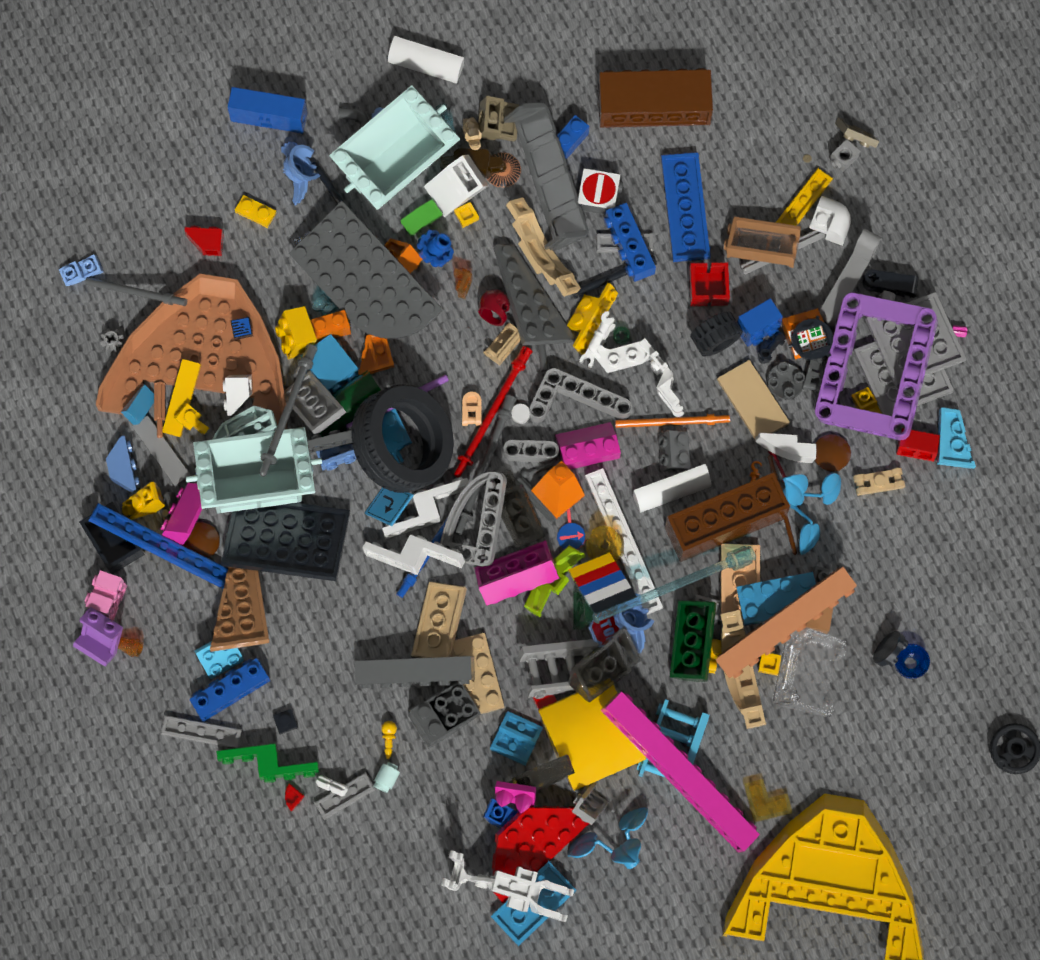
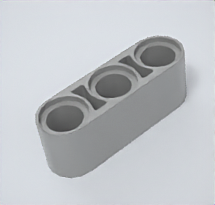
(521, 454)

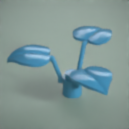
(795, 492)
(626, 853)

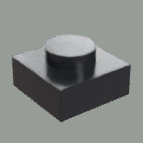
(285, 721)

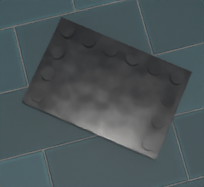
(288, 540)

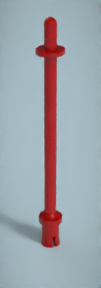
(517, 365)

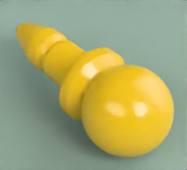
(388, 729)

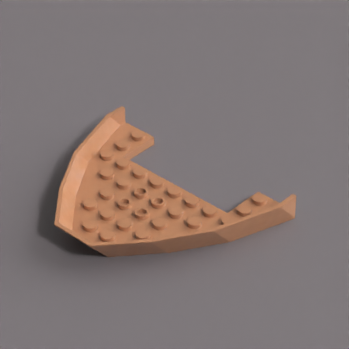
(200, 335)

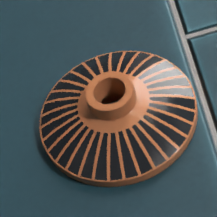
(511, 173)

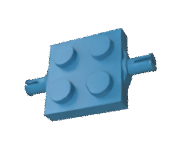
(394, 434)

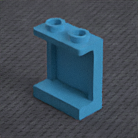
(332, 365)

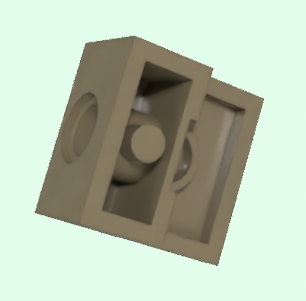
(491, 122)

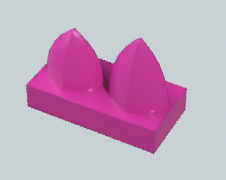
(521, 795)

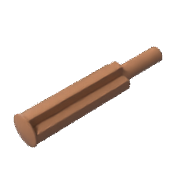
(159, 406)

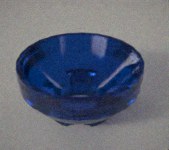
(922, 660)

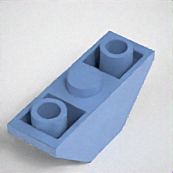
(122, 467)

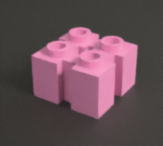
(106, 594)

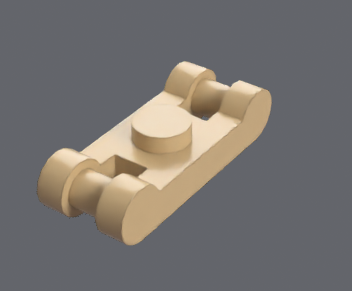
(879, 481)

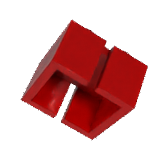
(711, 286)

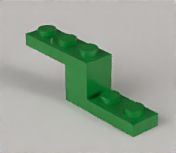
(267, 762)

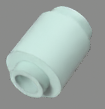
(386, 777)

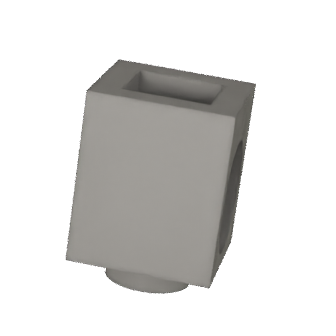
(848, 150)

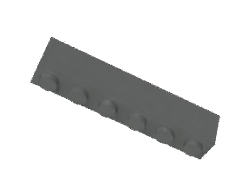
(414, 670)

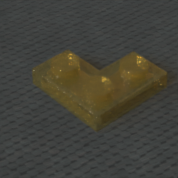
(761, 806)

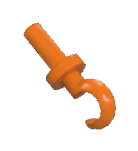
(754, 474)

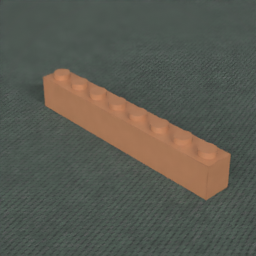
(785, 622)

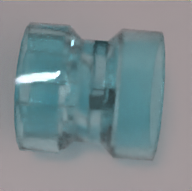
(324, 306)

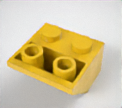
(295, 331)

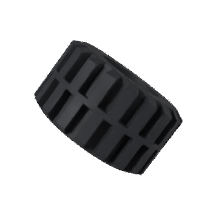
(716, 334)

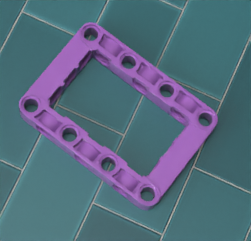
(912, 374)

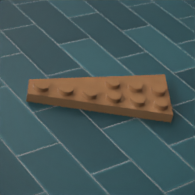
(240, 612)

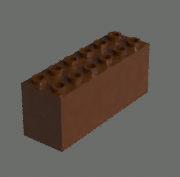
(655, 98)
(727, 517)

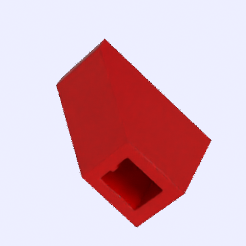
(206, 240)

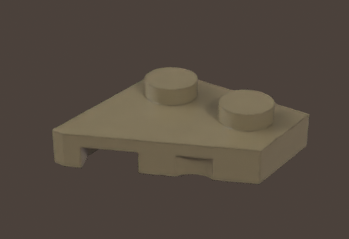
(854, 132)

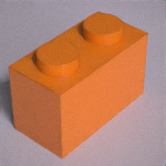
(334, 324)

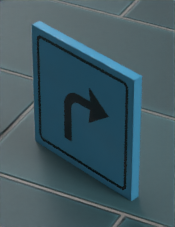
(388, 506)

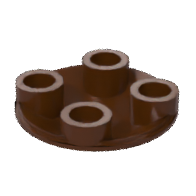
(832, 453)
(203, 540)

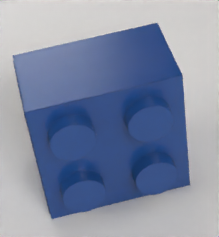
(760, 322)

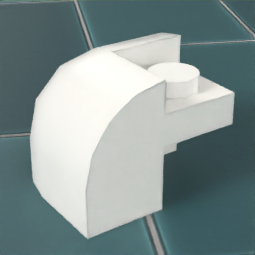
(831, 219)

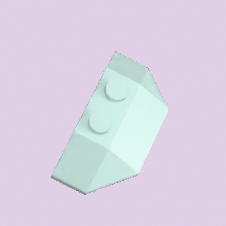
(250, 421)

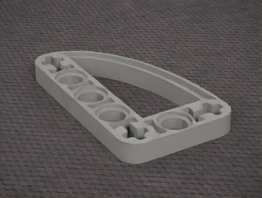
(484, 527)

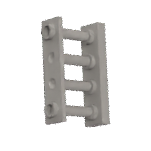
(549, 653)

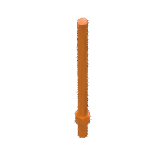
(709, 419)

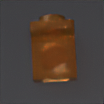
(464, 284)

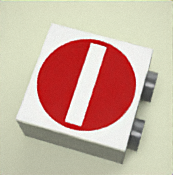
(599, 191)

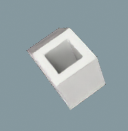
(238, 390)

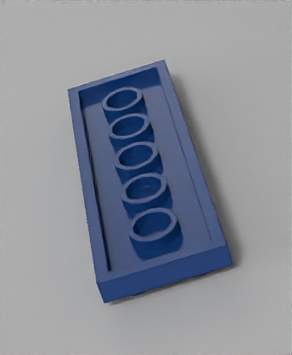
(685, 207)

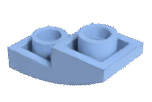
(79, 271)

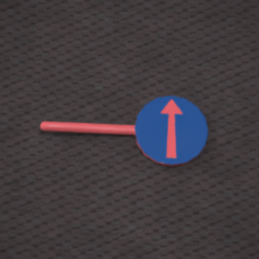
(571, 534)

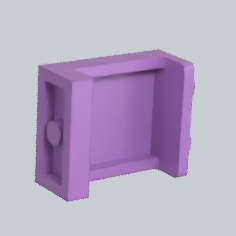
(98, 637)

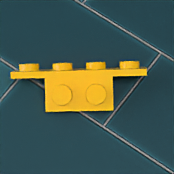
(588, 316)

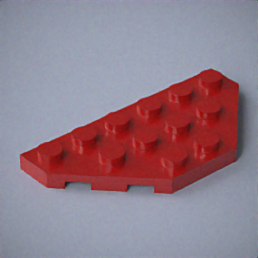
(534, 839)

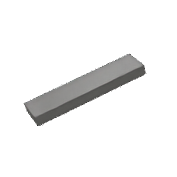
(161, 451)
(201, 732)

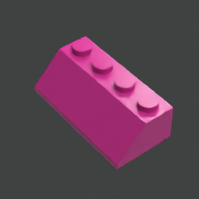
(516, 573)

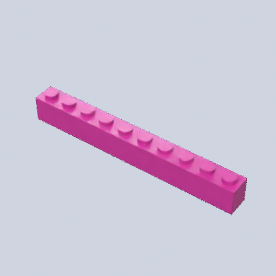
(680, 772)

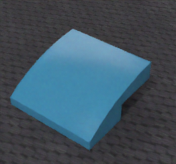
(516, 738)

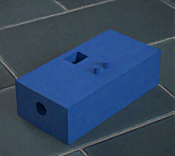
(267, 110)

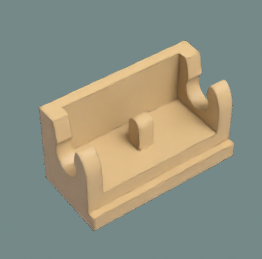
(503, 344)

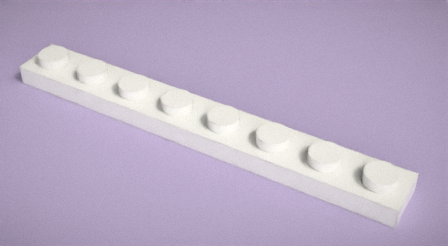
(614, 518)

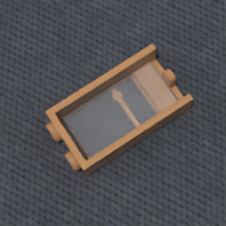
(762, 241)

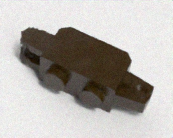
(482, 159)

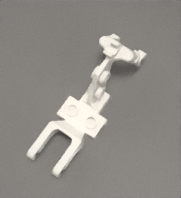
(630, 356)
(520, 888)

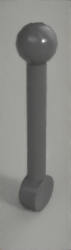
(525, 474)

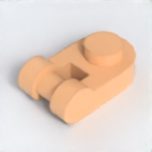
(471, 403)

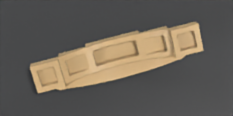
(533, 247)
(744, 687)

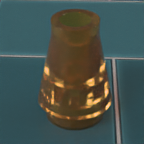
(131, 646)

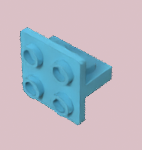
(218, 661)

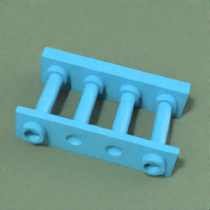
(691, 741)

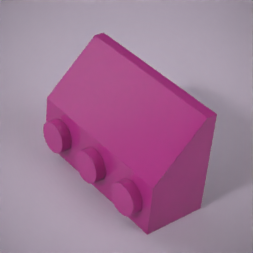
(588, 446)
(183, 514)

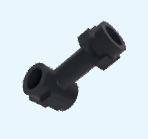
(765, 354)

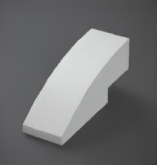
(787, 447)

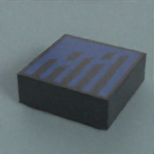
(241, 328)

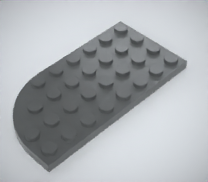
(364, 277)

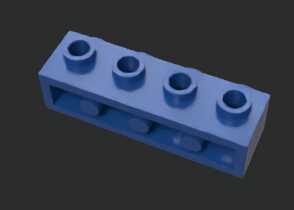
(630, 242)
(229, 689)

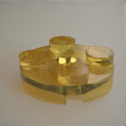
(597, 538)

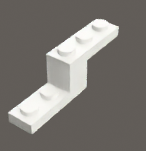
(426, 508)
(414, 554)

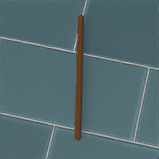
(786, 521)

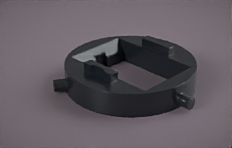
(816, 353)

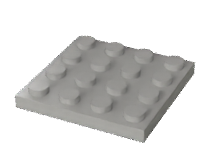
(895, 340)
(882, 386)

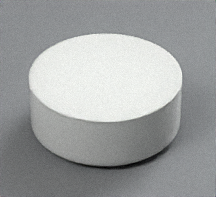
(520, 413)

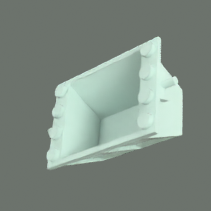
(394, 147)
(231, 467)

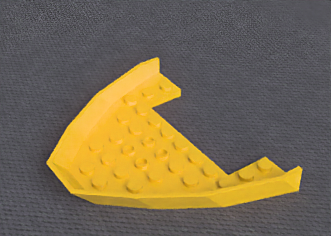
(835, 863)

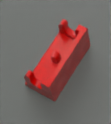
(919, 445)

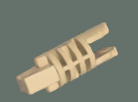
(472, 133)

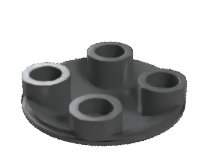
(785, 381)

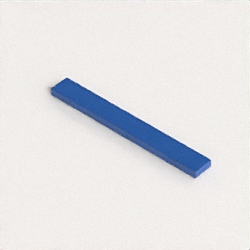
(159, 545)

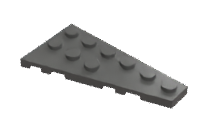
(532, 309)

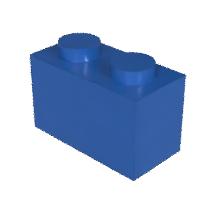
(573, 135)

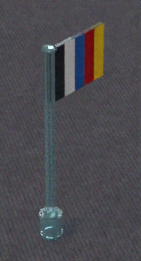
(610, 593)

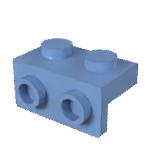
(336, 456)

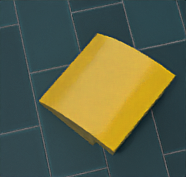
(588, 738)

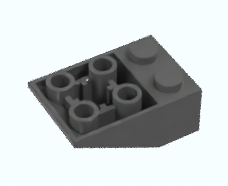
(443, 714)

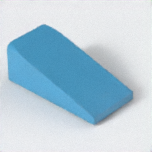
(139, 405)

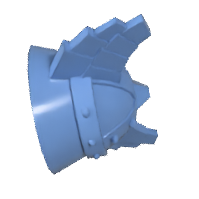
(298, 168)
(635, 622)

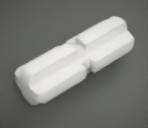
(335, 787)

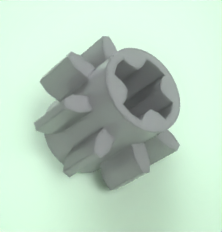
(110, 335)

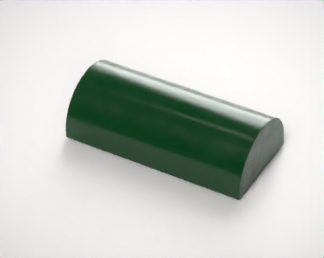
(350, 398)
(693, 640)

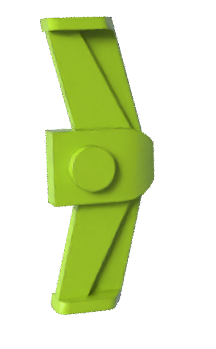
(539, 595)

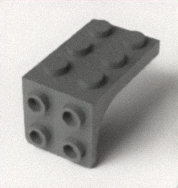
(334, 439)

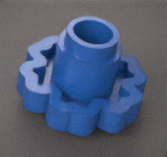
(435, 248)

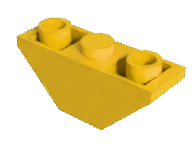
(144, 502)

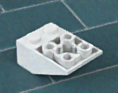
(456, 184)

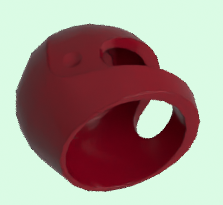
(497, 302)

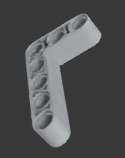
(850, 276)
(577, 394)

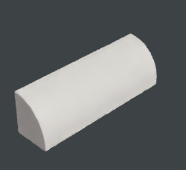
(425, 59)
(672, 488)

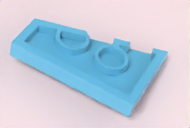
(953, 445)

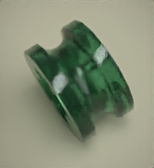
(625, 331)

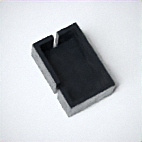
(112, 549)

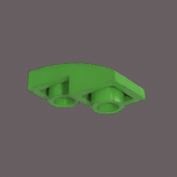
(421, 217)

